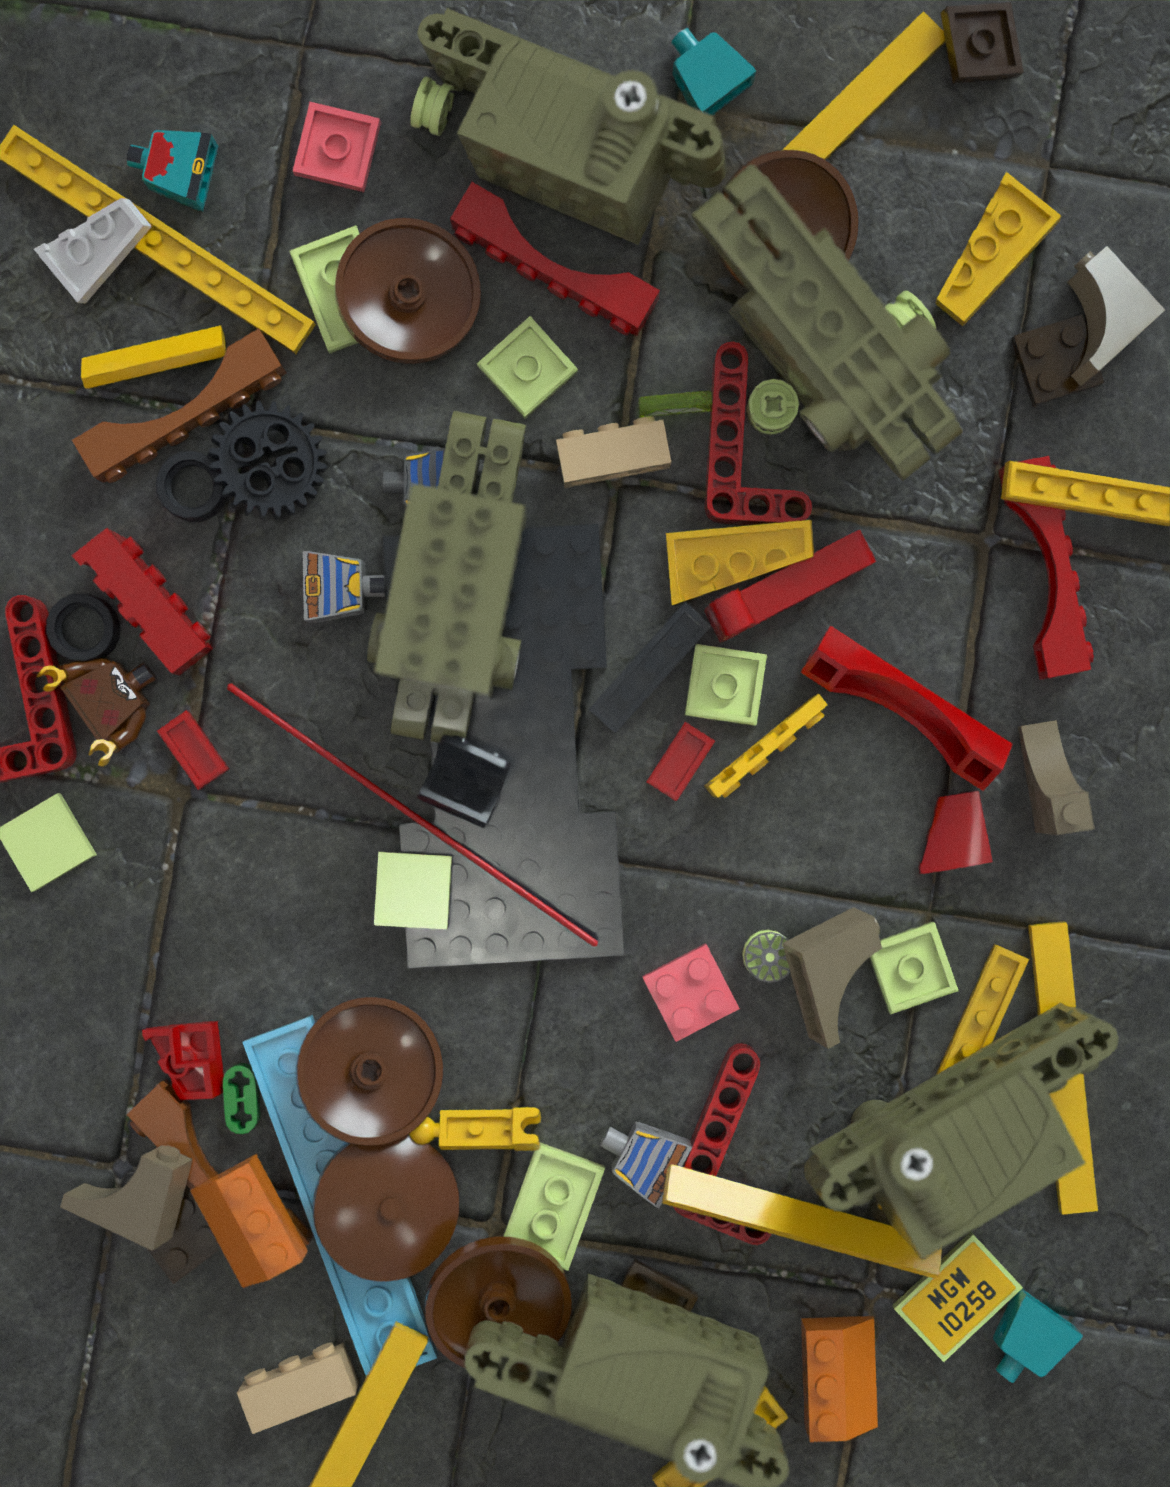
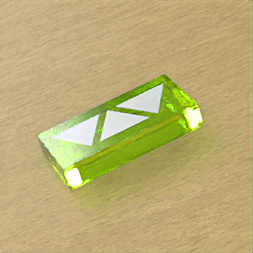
(674, 404)

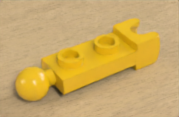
(481, 1129)

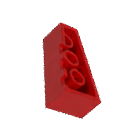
(145, 600)

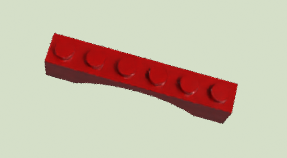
(617, 297)
(1061, 641)
(964, 742)

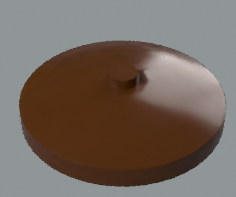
(813, 192)
(407, 290)
(369, 1071)
(386, 1208)
(497, 1283)

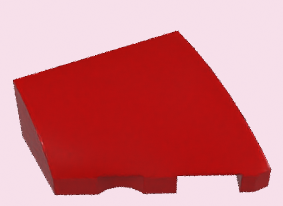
(957, 834)
(190, 1057)

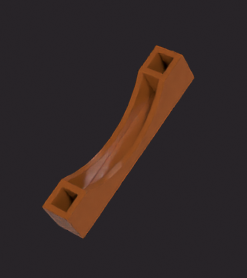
(245, 369)
(170, 1123)

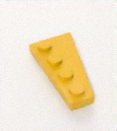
(1002, 241)
(726, 556)
(755, 757)

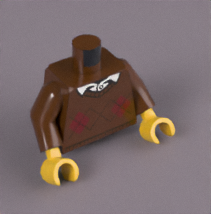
(106, 699)

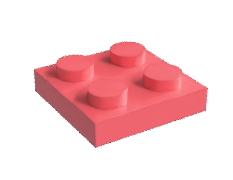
(336, 146)
(690, 992)

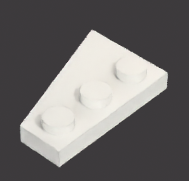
(92, 251)

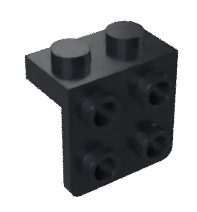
(464, 780)

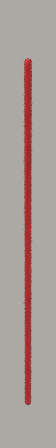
(414, 816)

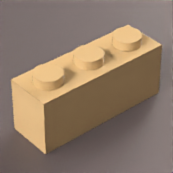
(613, 452)
(297, 1386)

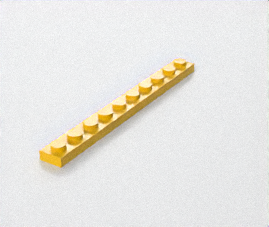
(160, 242)

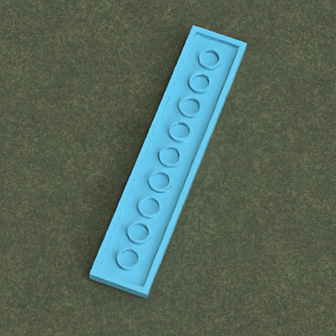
(366, 1304)

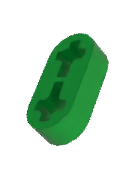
(233, 1098)

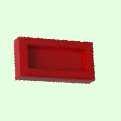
(193, 750)
(680, 761)

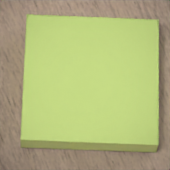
(527, 367)
(725, 684)
(46, 842)
(413, 890)
(913, 968)

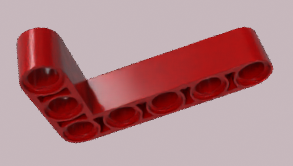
(732, 452)
(789, 586)
(34, 702)
(717, 1146)

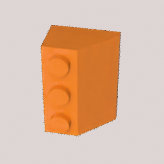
(250, 1222)
(839, 1377)

